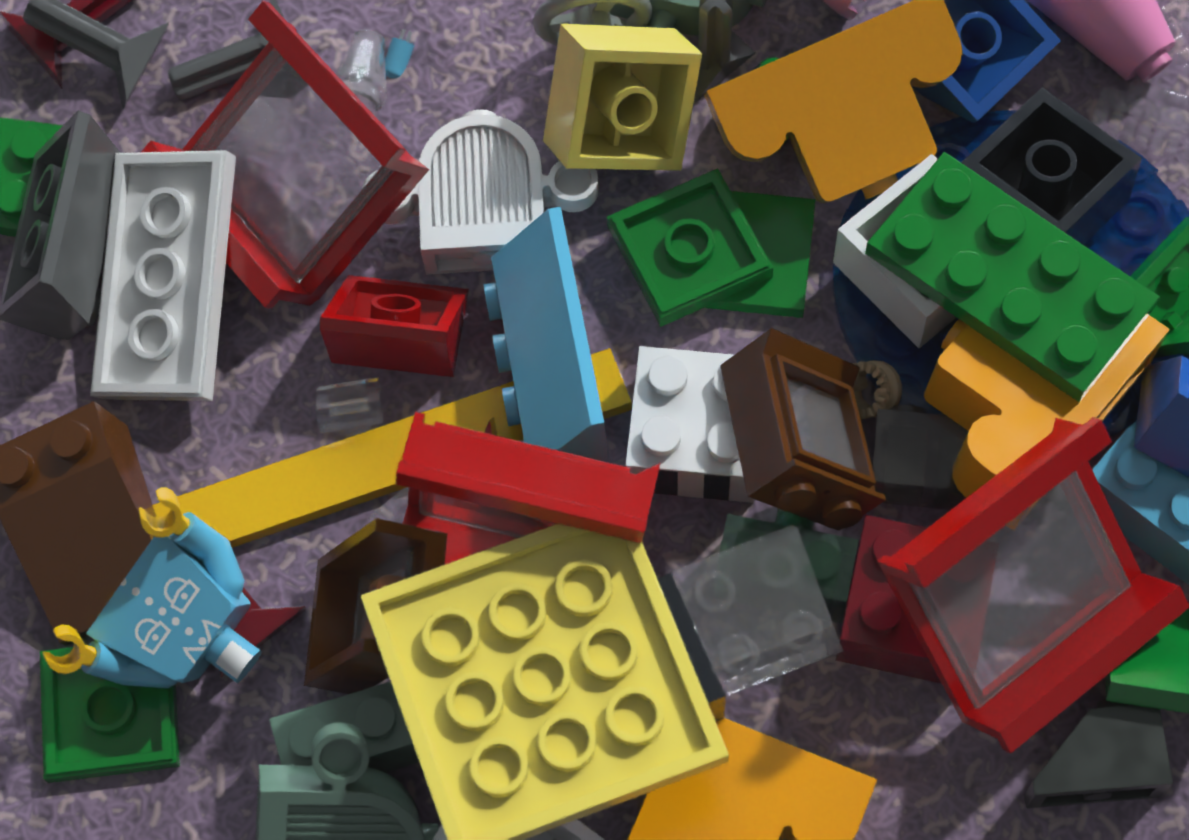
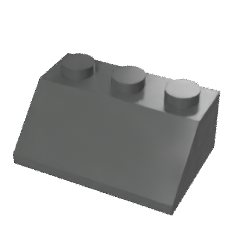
(62, 233)

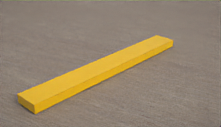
(355, 467)

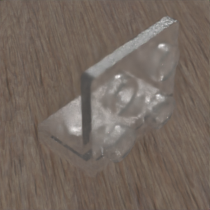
(758, 609)

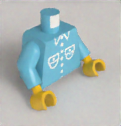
(169, 611)

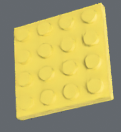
(542, 682)

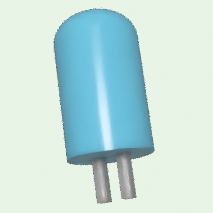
(398, 55)

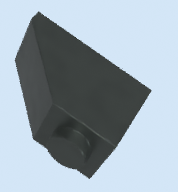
(1108, 757)

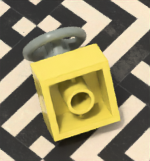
(617, 87)

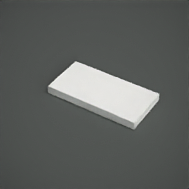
(163, 276)

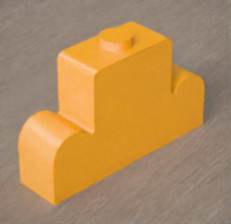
(845, 101)
(1014, 407)
(758, 795)

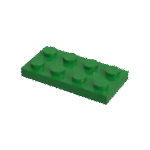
(1012, 276)

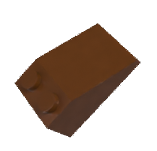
(74, 511)

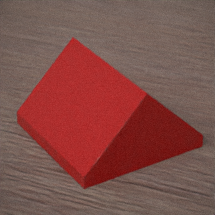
(395, 325)

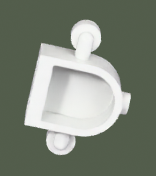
(485, 191)

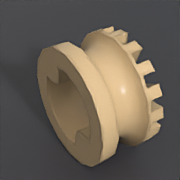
(886, 396)

